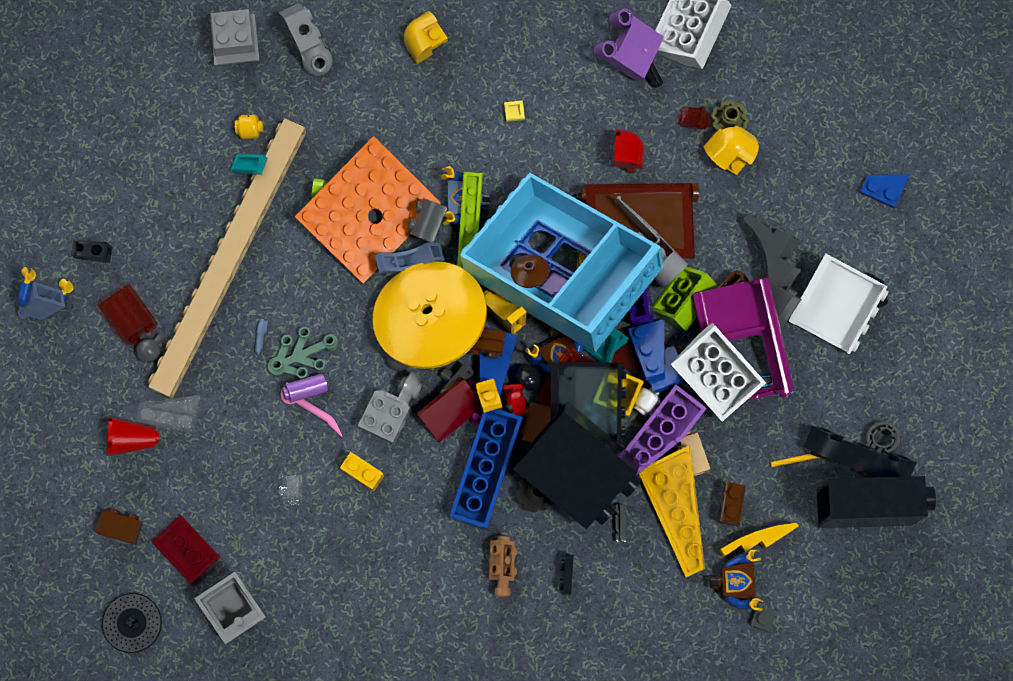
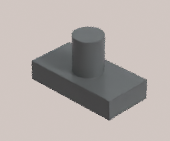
(465, 371)

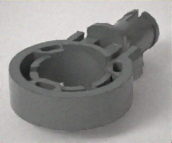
(884, 426)

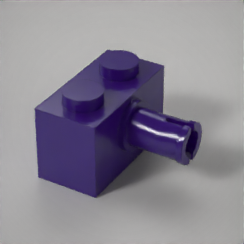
(642, 309)

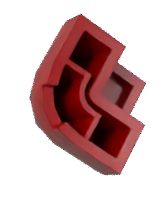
(628, 150)

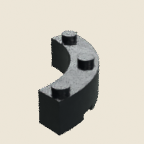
(857, 455)

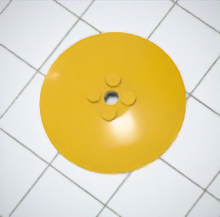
(435, 337)

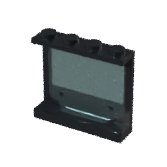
(592, 389)

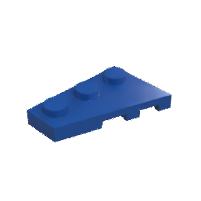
(649, 348)

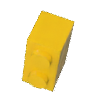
(362, 471)

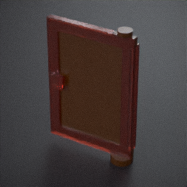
(662, 205)

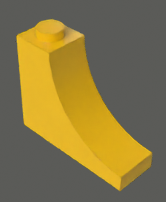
(505, 312)

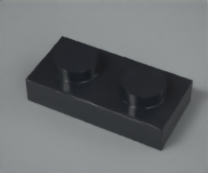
(567, 566)

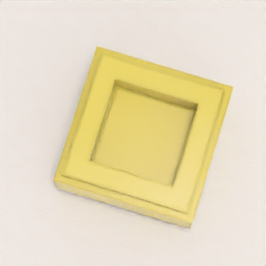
(514, 111)

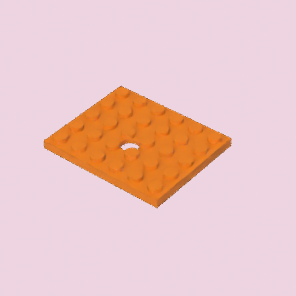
(341, 209)

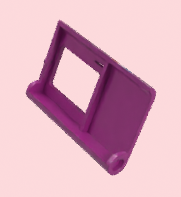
(744, 312)

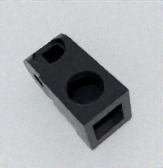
(93, 251)

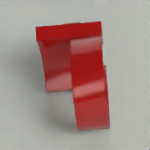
(515, 398)

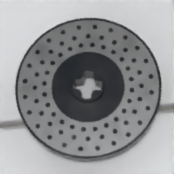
(118, 615)

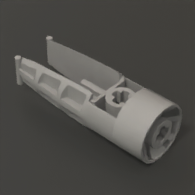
(673, 263)

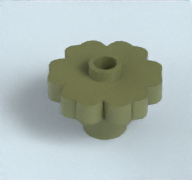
(727, 110)

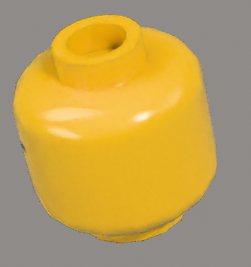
(248, 126)

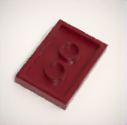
(450, 409)
(186, 549)

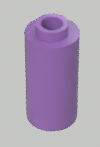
(305, 388)

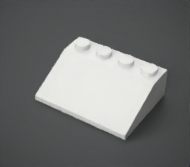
(691, 29)
(717, 372)

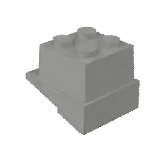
(234, 37)
(230, 607)

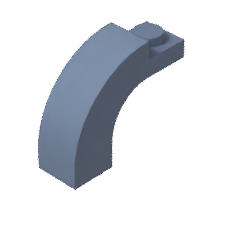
(396, 262)

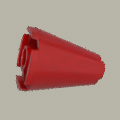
(129, 437)

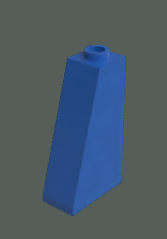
(498, 368)

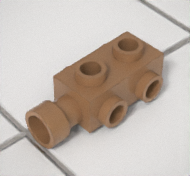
(502, 564)

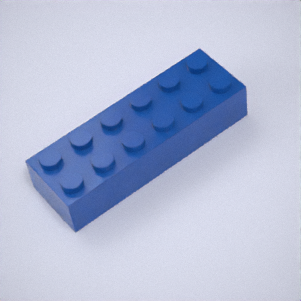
(486, 468)

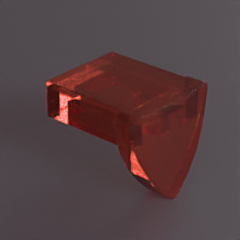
(694, 118)

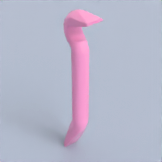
(316, 411)

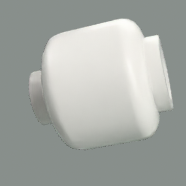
(647, 401)

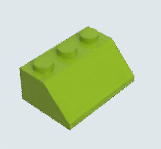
(677, 302)

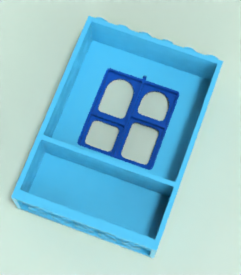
(602, 287)

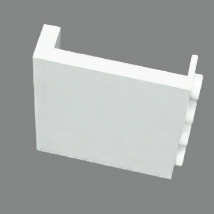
(838, 303)

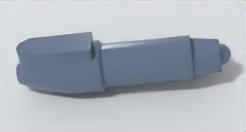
(261, 330)

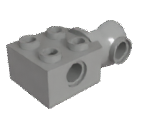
(307, 39)
(387, 412)

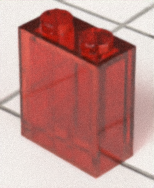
(128, 314)

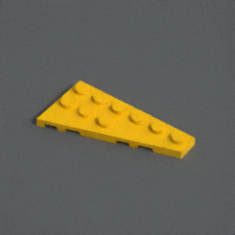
(673, 495)

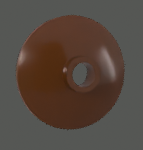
(533, 276)

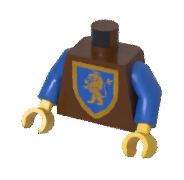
(552, 352)
(738, 581)

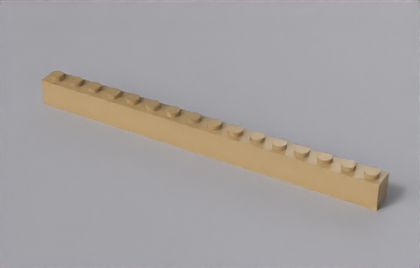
(226, 260)

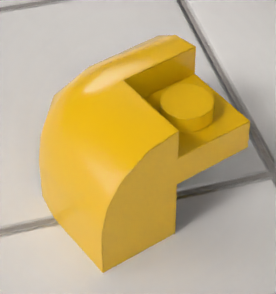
(423, 36)
(732, 148)

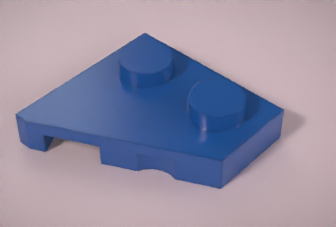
(884, 188)

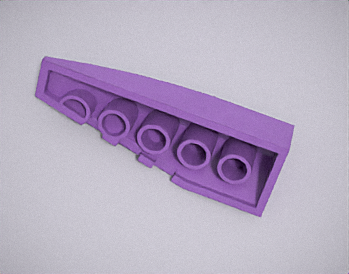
(665, 427)

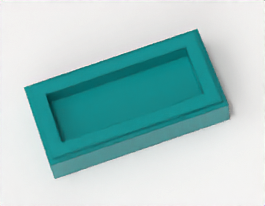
(249, 164)

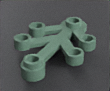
(300, 355)

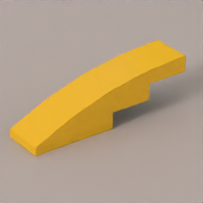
(764, 537)

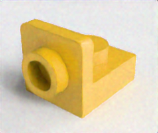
(488, 395)

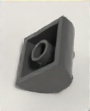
(427, 220)

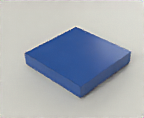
(670, 377)

